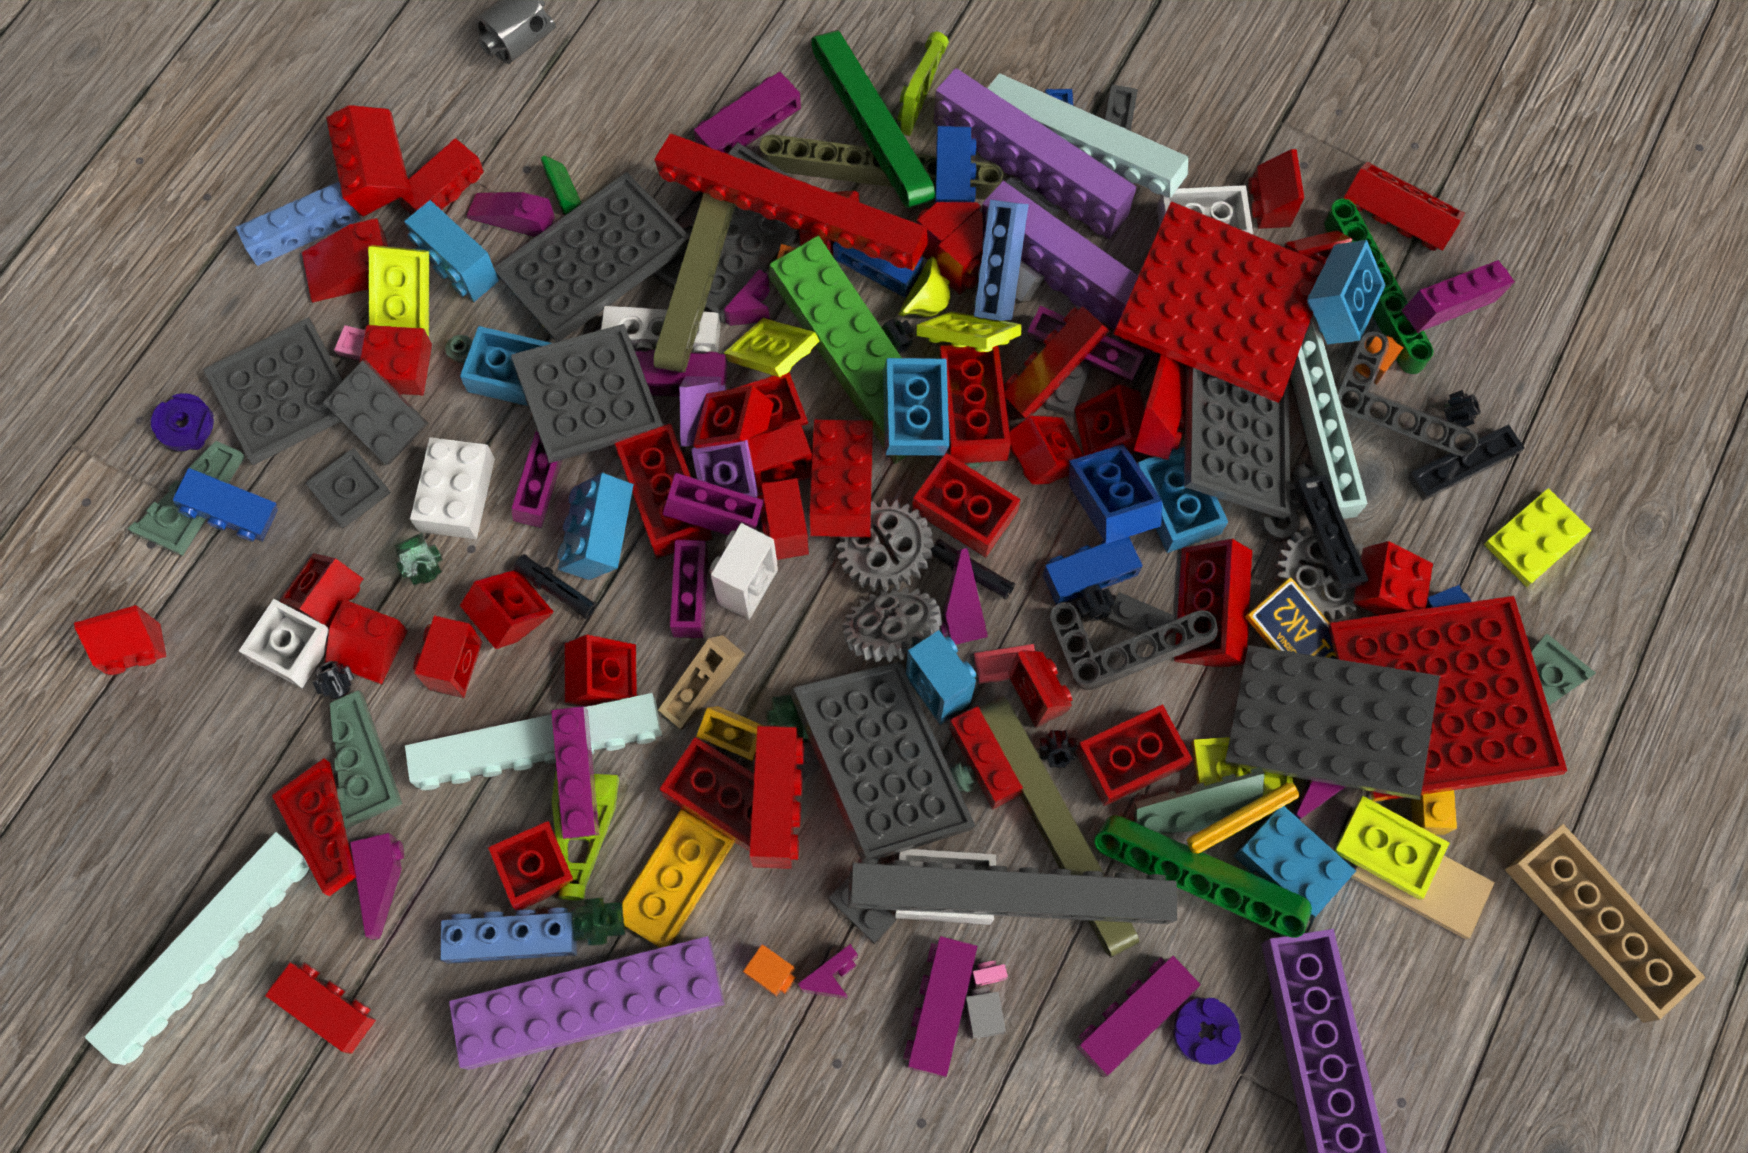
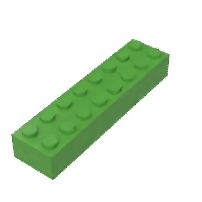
(847, 330)

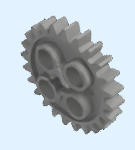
(909, 531)
(1298, 550)
(891, 624)

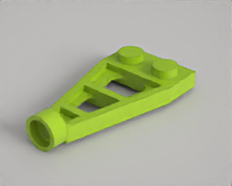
(917, 90)
(606, 797)

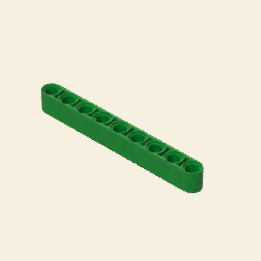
(873, 119)

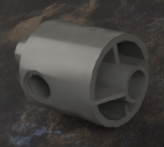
(512, 27)

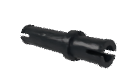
(982, 574)
(545, 579)

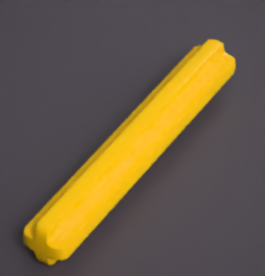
(1242, 818)

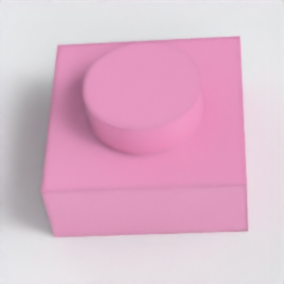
(350, 343)
(988, 973)

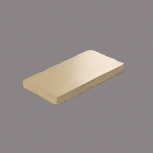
(1452, 900)

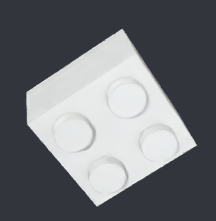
(286, 643)

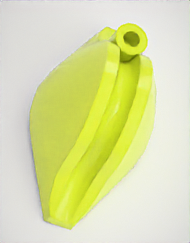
(929, 293)

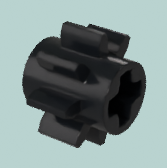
(899, 334)
(1462, 408)
(1095, 602)
(333, 679)
(1058, 748)

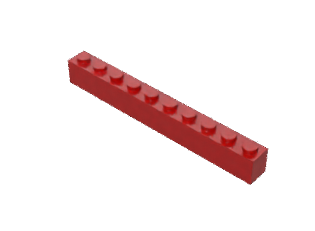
(792, 202)

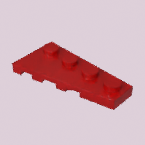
(317, 825)

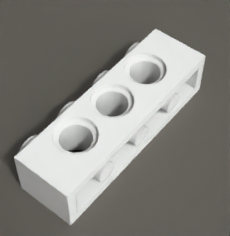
(650, 322)

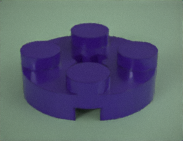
(190, 436)
(1225, 1033)

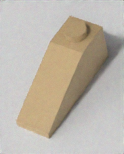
(701, 680)

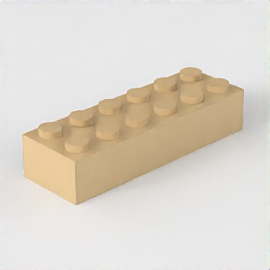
(1605, 924)

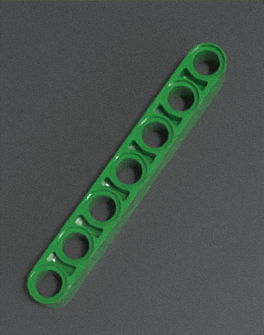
(1392, 296)
(1204, 876)

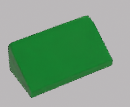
(561, 184)

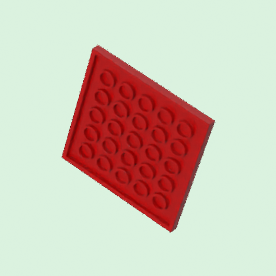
(1222, 302)
(1489, 699)

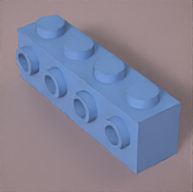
(296, 224)
(1000, 260)
(508, 936)

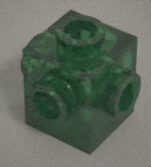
(418, 559)
(784, 714)
(590, 921)

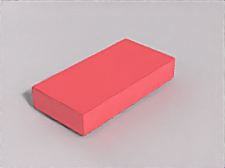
(995, 664)

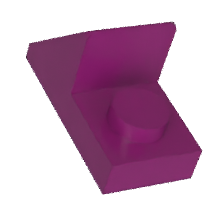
(747, 304)
(822, 979)

